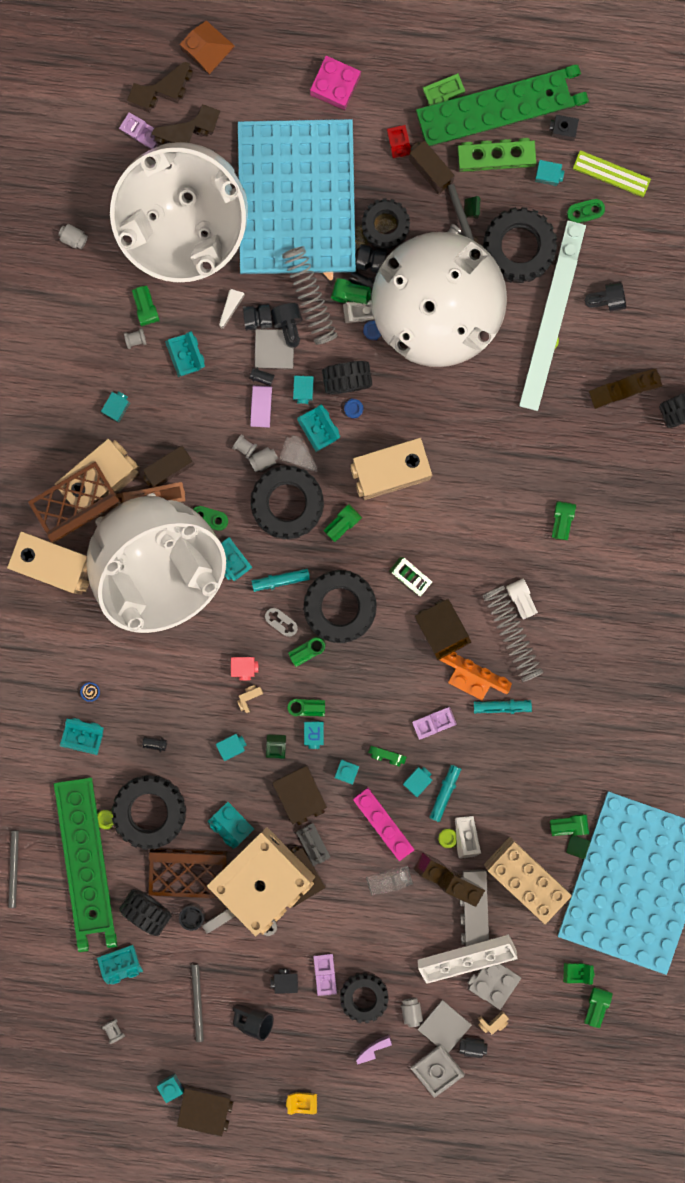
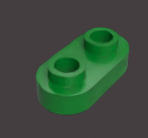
(585, 211)
(210, 516)
(379, 753)

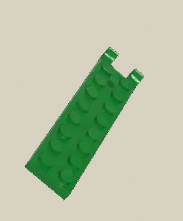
(499, 107)
(84, 861)

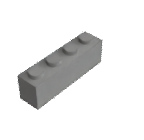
(475, 918)

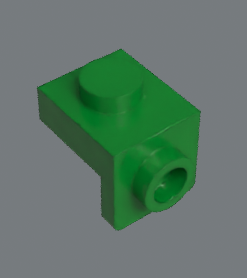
(578, 973)

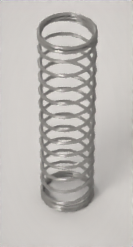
(331, 335)
(539, 671)

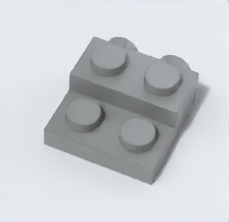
(494, 984)

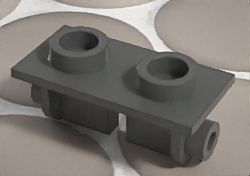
(313, 844)

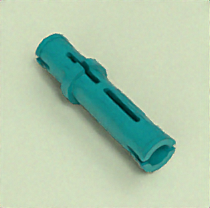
(280, 580)
(503, 706)
(445, 793)

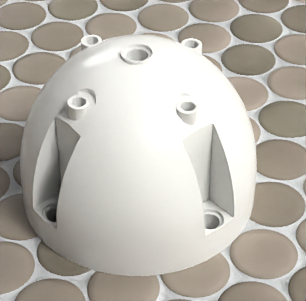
(173, 241)
(471, 301)
(153, 564)

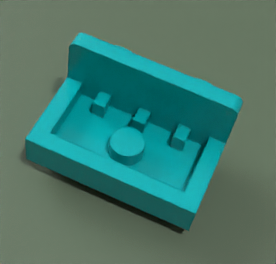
(185, 354)
(319, 428)
(235, 561)
(82, 736)
(230, 825)

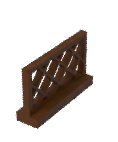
(81, 518)
(184, 856)

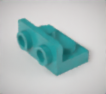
(119, 965)

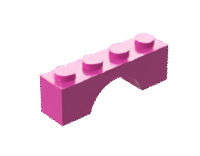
(383, 824)

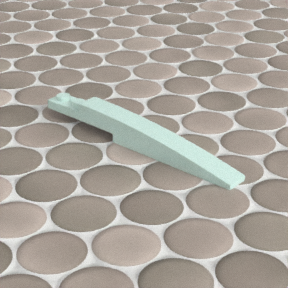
(552, 315)

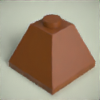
(206, 46)

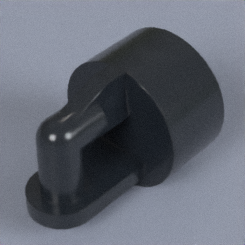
(613, 297)
(286, 318)
(258, 1022)

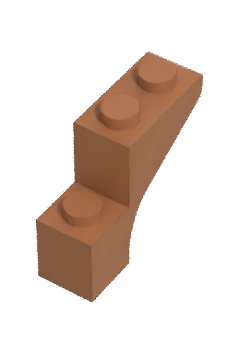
(168, 492)

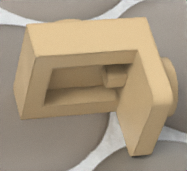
(251, 692)
(497, 1023)

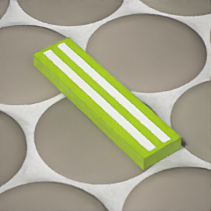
(611, 173)

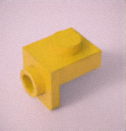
(302, 1103)

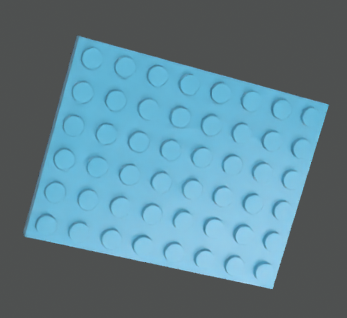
(297, 195)
(631, 885)

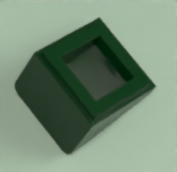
(472, 207)
(276, 746)
(578, 846)

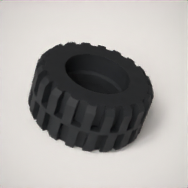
(538, 227)
(287, 476)
(335, 580)
(149, 838)

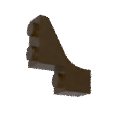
(169, 87)
(203, 123)
(625, 388)
(448, 880)

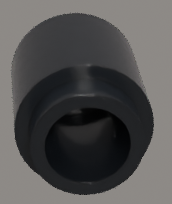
(473, 1047)

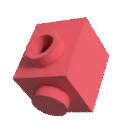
(244, 667)

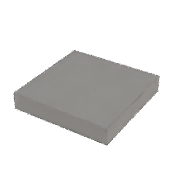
(272, 350)
(444, 1026)
(437, 1071)

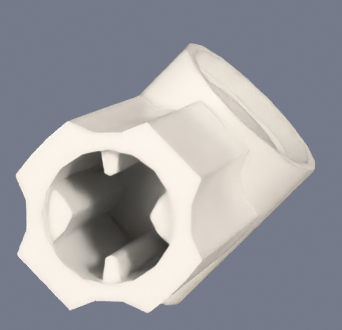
(520, 595)

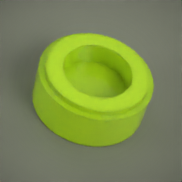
(105, 819)
(447, 838)

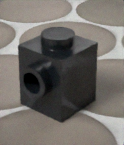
(564, 127)
(285, 981)

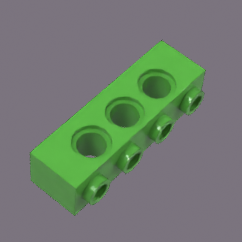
(507, 161)

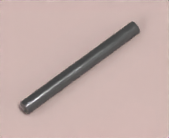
(460, 213)
(13, 869)
(197, 1003)

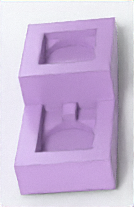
(138, 130)
(261, 406)
(434, 723)
(325, 975)
(369, 1054)

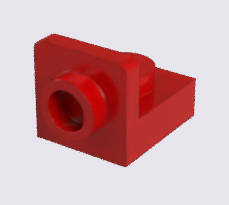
(399, 141)

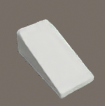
(233, 300)
(358, 312)
(467, 837)

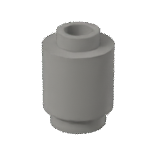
(73, 236)
(263, 459)
(411, 1012)

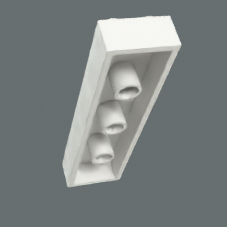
(467, 959)

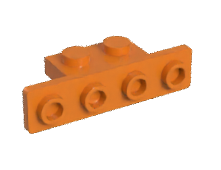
(474, 678)

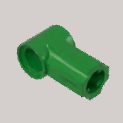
(346, 291)
(146, 310)
(563, 515)
(346, 520)
(305, 651)
(308, 707)
(574, 825)
(599, 1002)

